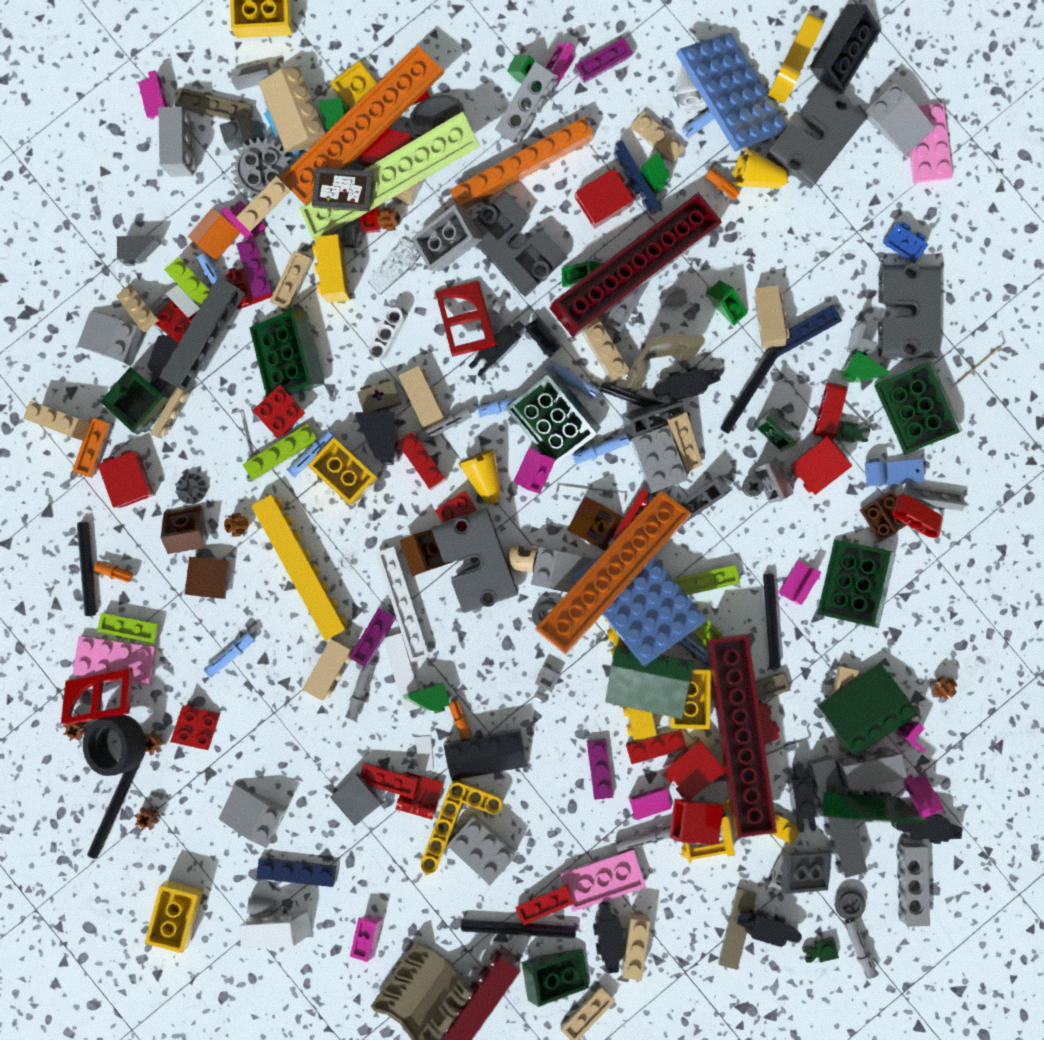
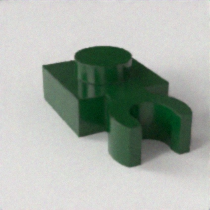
(848, 432)
(824, 950)

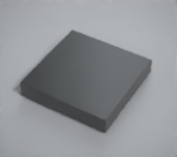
(356, 799)

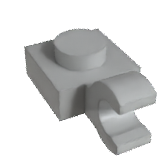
(494, 319)
(546, 681)

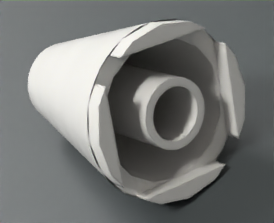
(686, 93)

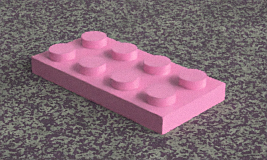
(931, 157)
(104, 655)
(604, 879)

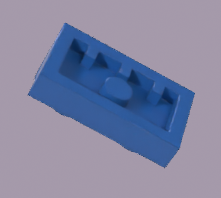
(906, 242)

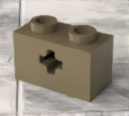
(389, 398)

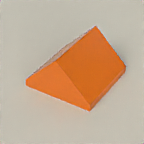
(214, 234)

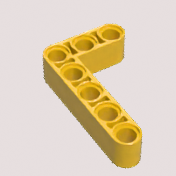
(796, 58)
(450, 817)

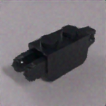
(506, 340)
(159, 358)
(686, 384)
(802, 797)
(936, 830)
(767, 928)
(610, 938)

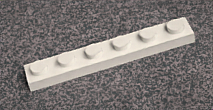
(402, 604)

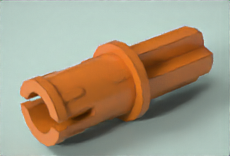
(722, 183)
(113, 571)
(460, 719)

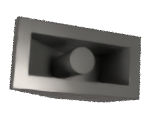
(240, 131)
(135, 249)

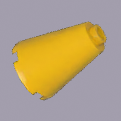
(758, 172)
(483, 475)

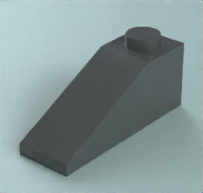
(650, 418)
(706, 496)

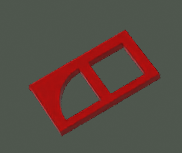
(472, 293)
(76, 687)

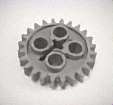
(246, 172)

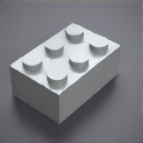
(176, 142)
(447, 238)
(658, 459)
(871, 768)
(481, 848)

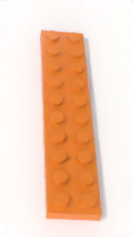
(364, 121)
(612, 572)

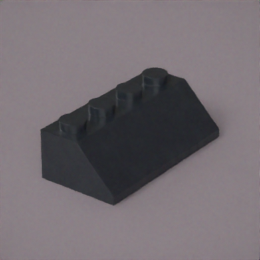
(845, 47)
(485, 754)

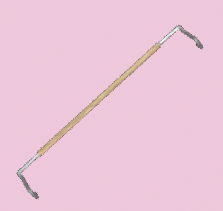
(979, 364)

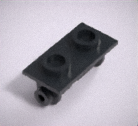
(543, 337)

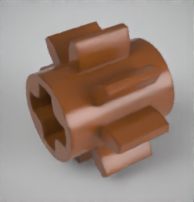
(389, 218)
(236, 524)
(944, 687)
(77, 733)
(156, 739)
(147, 823)

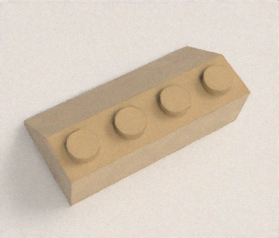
(292, 109)

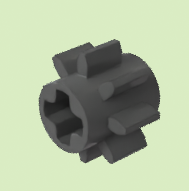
(350, 236)

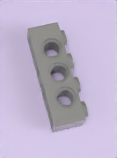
(516, 107)
(920, 913)

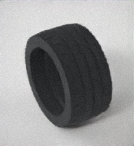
(96, 748)

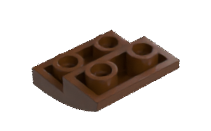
(880, 518)
(207, 577)

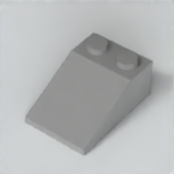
(899, 119)
(110, 337)
(774, 480)
(555, 569)
(252, 815)

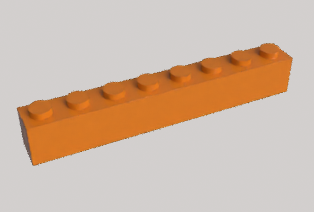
(522, 164)

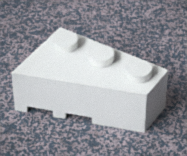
(275, 931)

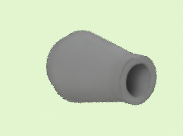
(674, 299)
(260, 905)

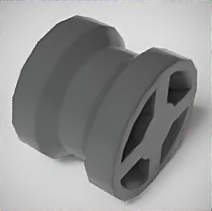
(749, 489)

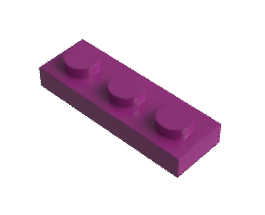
(603, 60)
(254, 268)
(372, 638)
(599, 769)

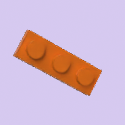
(91, 448)

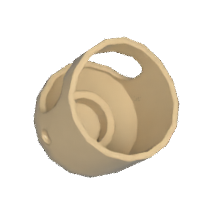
(521, 559)

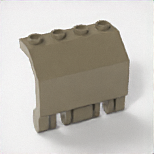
(677, 346)
(423, 993)

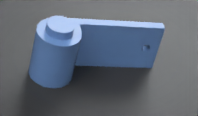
(893, 472)

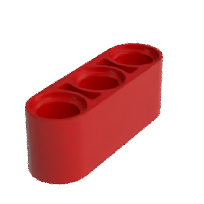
(830, 410)
(918, 516)

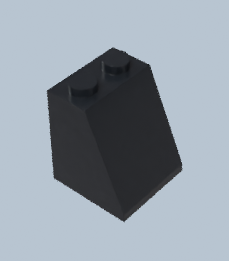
(382, 434)

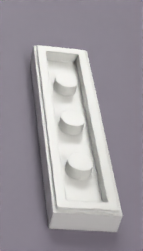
(401, 668)

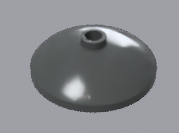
(433, 113)

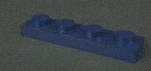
(639, 183)
(809, 328)
(296, 872)

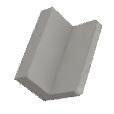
(250, 75)
(859, 344)

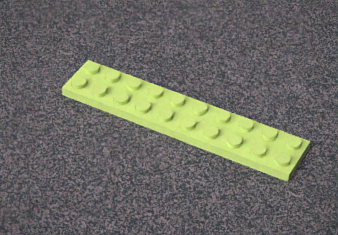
(401, 171)

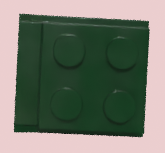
(135, 402)

